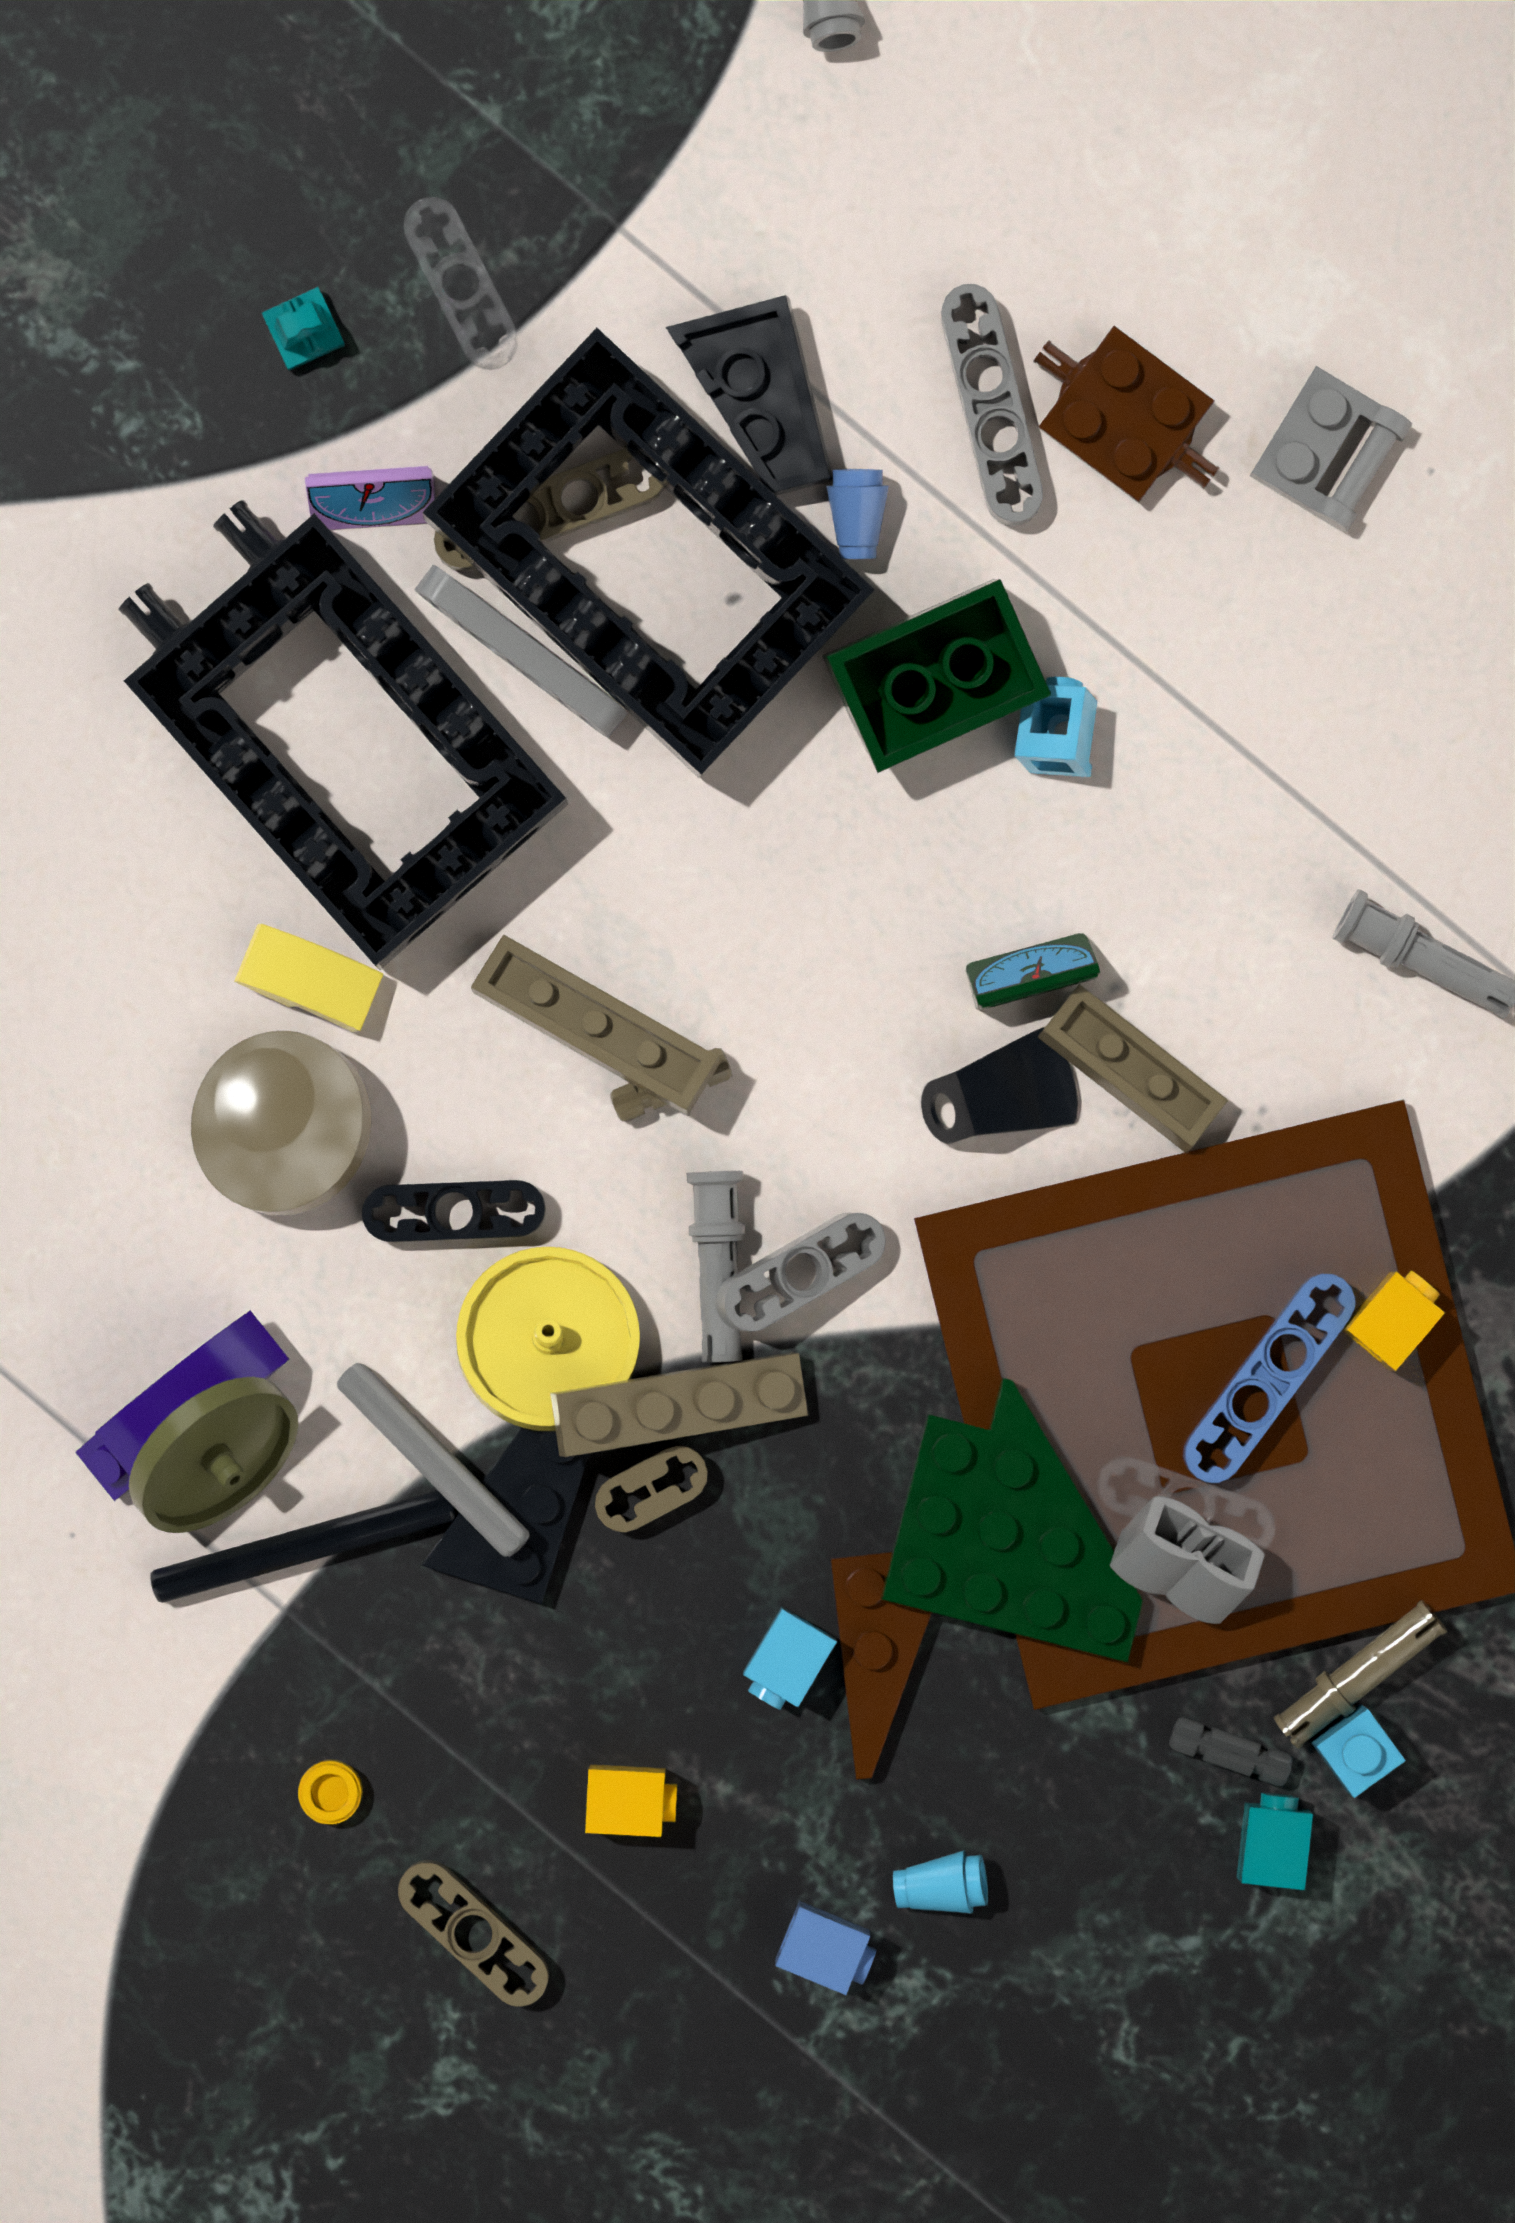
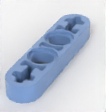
(1275, 1383)

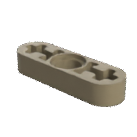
(518, 1954)

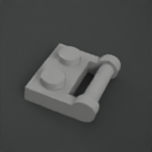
(1313, 436)

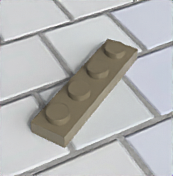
(595, 1024)
(678, 1404)

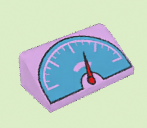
(371, 497)

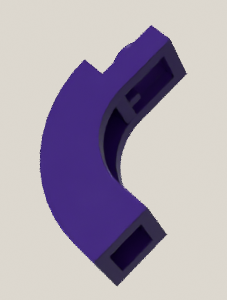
(233, 1353)

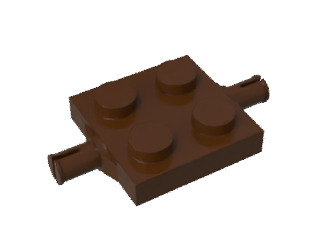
(1126, 414)

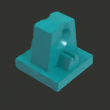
(303, 328)

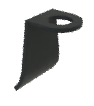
(1005, 1092)

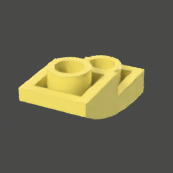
(308, 977)

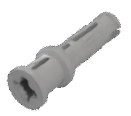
(1402, 943)
(717, 1235)

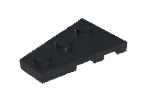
(761, 386)
(540, 1494)

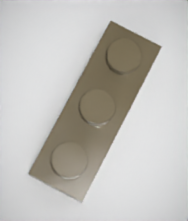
(1133, 1068)

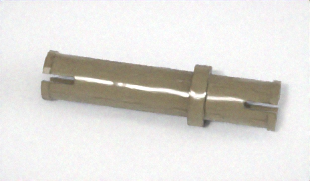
(1355, 1678)

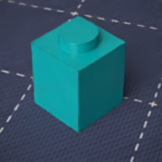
(1275, 1842)

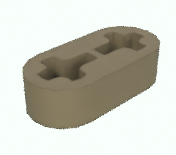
(659, 1502)

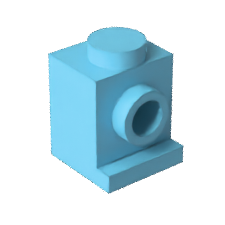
(1053, 753)

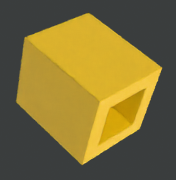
(1395, 1318)
(629, 1800)

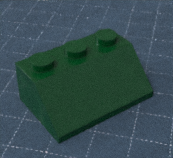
(937, 675)

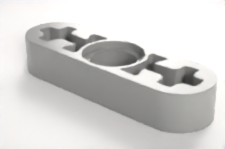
(847, 1263)

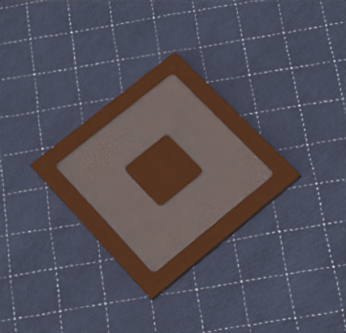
(1136, 1305)

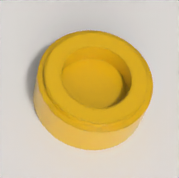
(330, 1791)

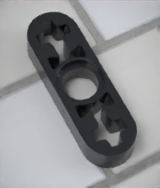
(406, 1197)

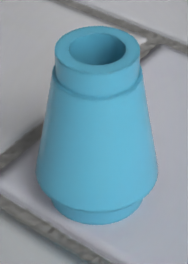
(943, 1884)

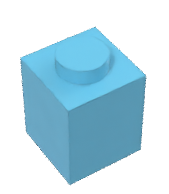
(788, 1659)
(1357, 1751)

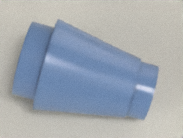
(857, 510)

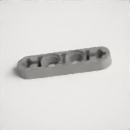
(998, 403)
(520, 651)

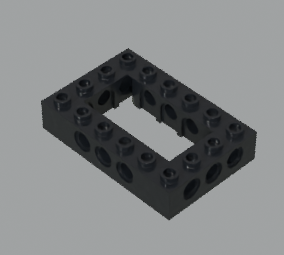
(611, 391)

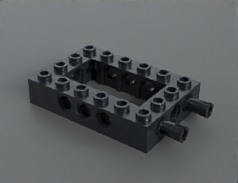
(278, 592)

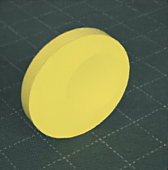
(542, 1328)

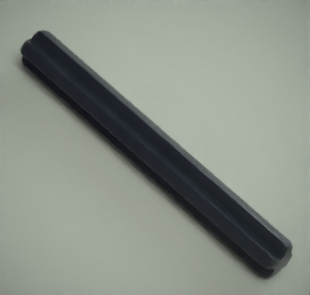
(301, 1546)

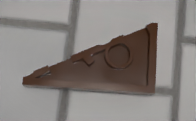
(876, 1649)

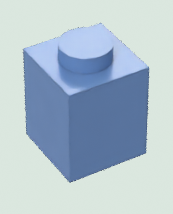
(825, 1949)

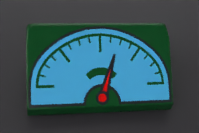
(1032, 971)

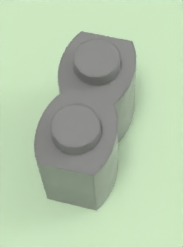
(1181, 1556)

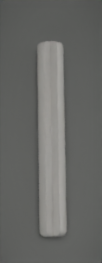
(433, 1459)

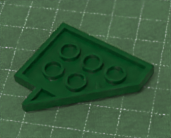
(1007, 1538)

